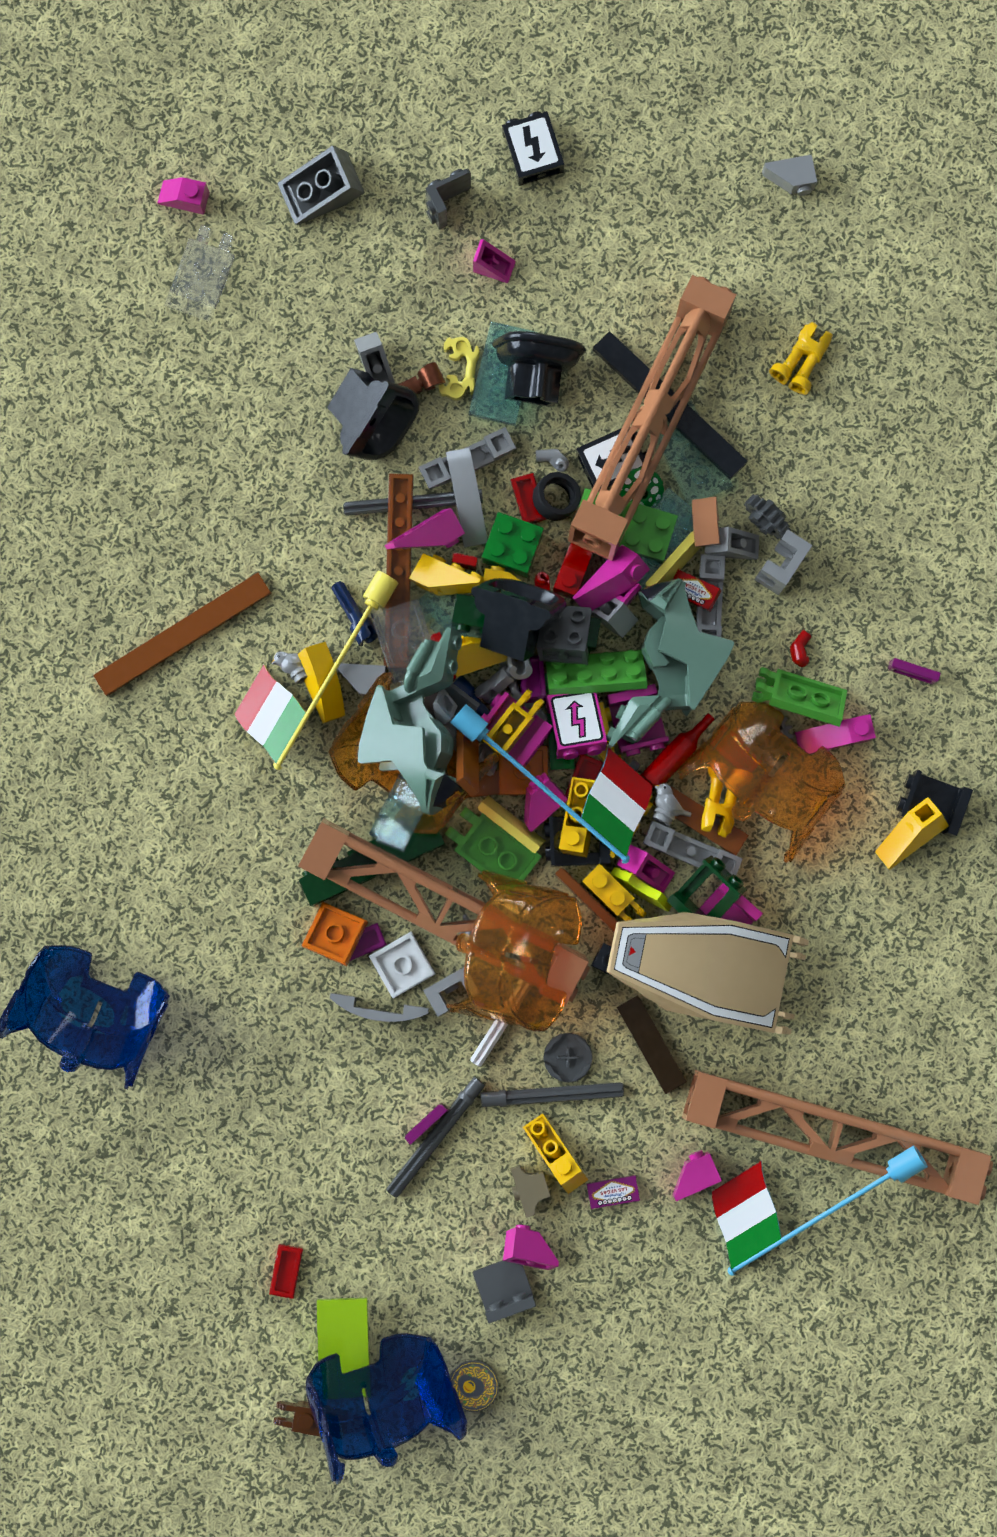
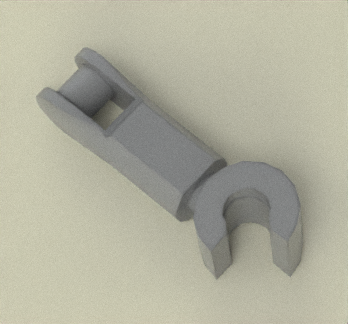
(502, 678)

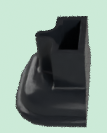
(536, 364)
(372, 414)
(514, 615)

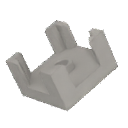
(794, 550)
(448, 985)

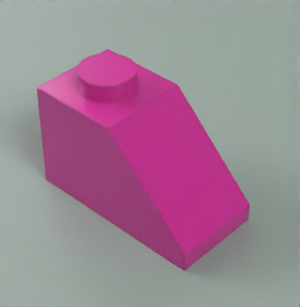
(184, 194)
(539, 804)
(647, 869)
(696, 1175)
(528, 1249)

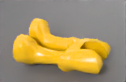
(804, 347)
(713, 807)

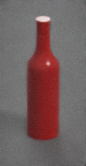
(675, 754)

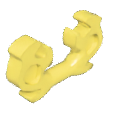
(461, 348)

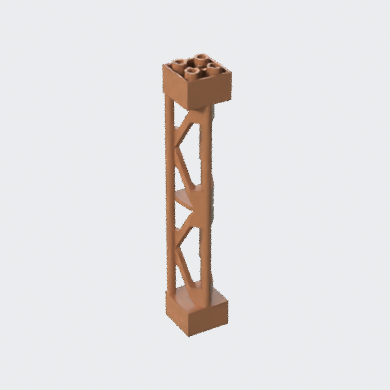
(702, 311)
(567, 963)
(964, 1170)

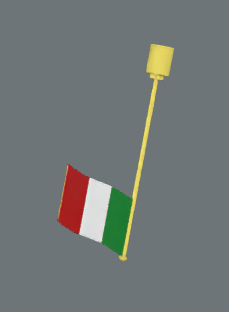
(273, 712)

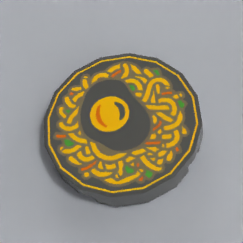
(475, 1385)

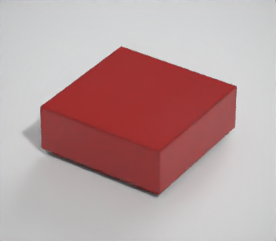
(465, 561)

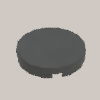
(567, 1057)

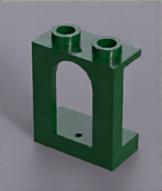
(680, 899)

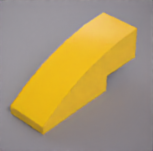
(317, 665)

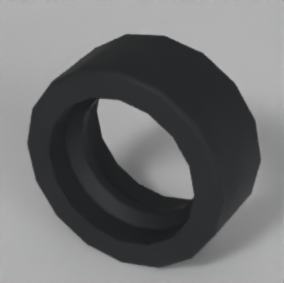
(570, 487)

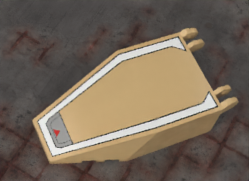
(706, 967)

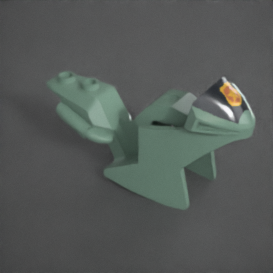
(678, 655)
(406, 735)

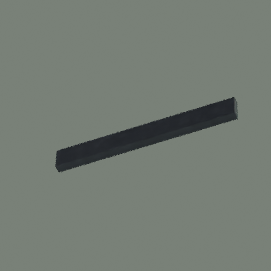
(690, 425)

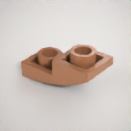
(705, 522)

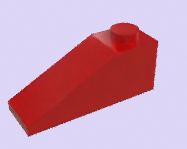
(572, 571)

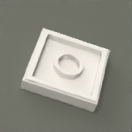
(402, 965)

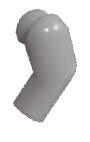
(554, 457)

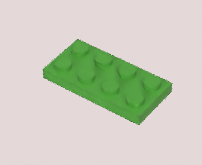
(648, 530)
(603, 674)

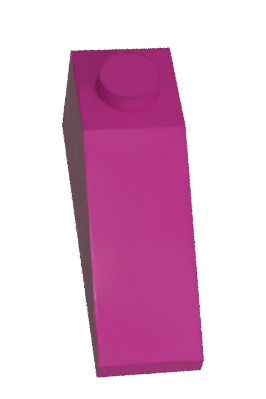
(436, 531)
(612, 579)
(850, 732)

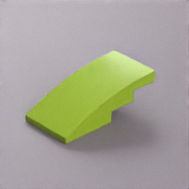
(344, 1331)

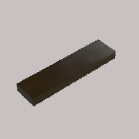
(651, 1044)

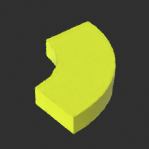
(641, 889)

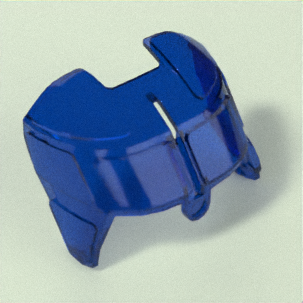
(60, 1001)
(403, 1394)

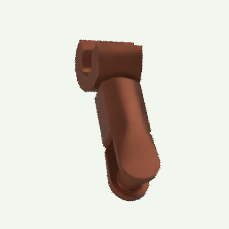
(428, 376)

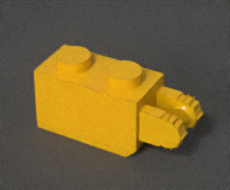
(513, 723)
(611, 893)

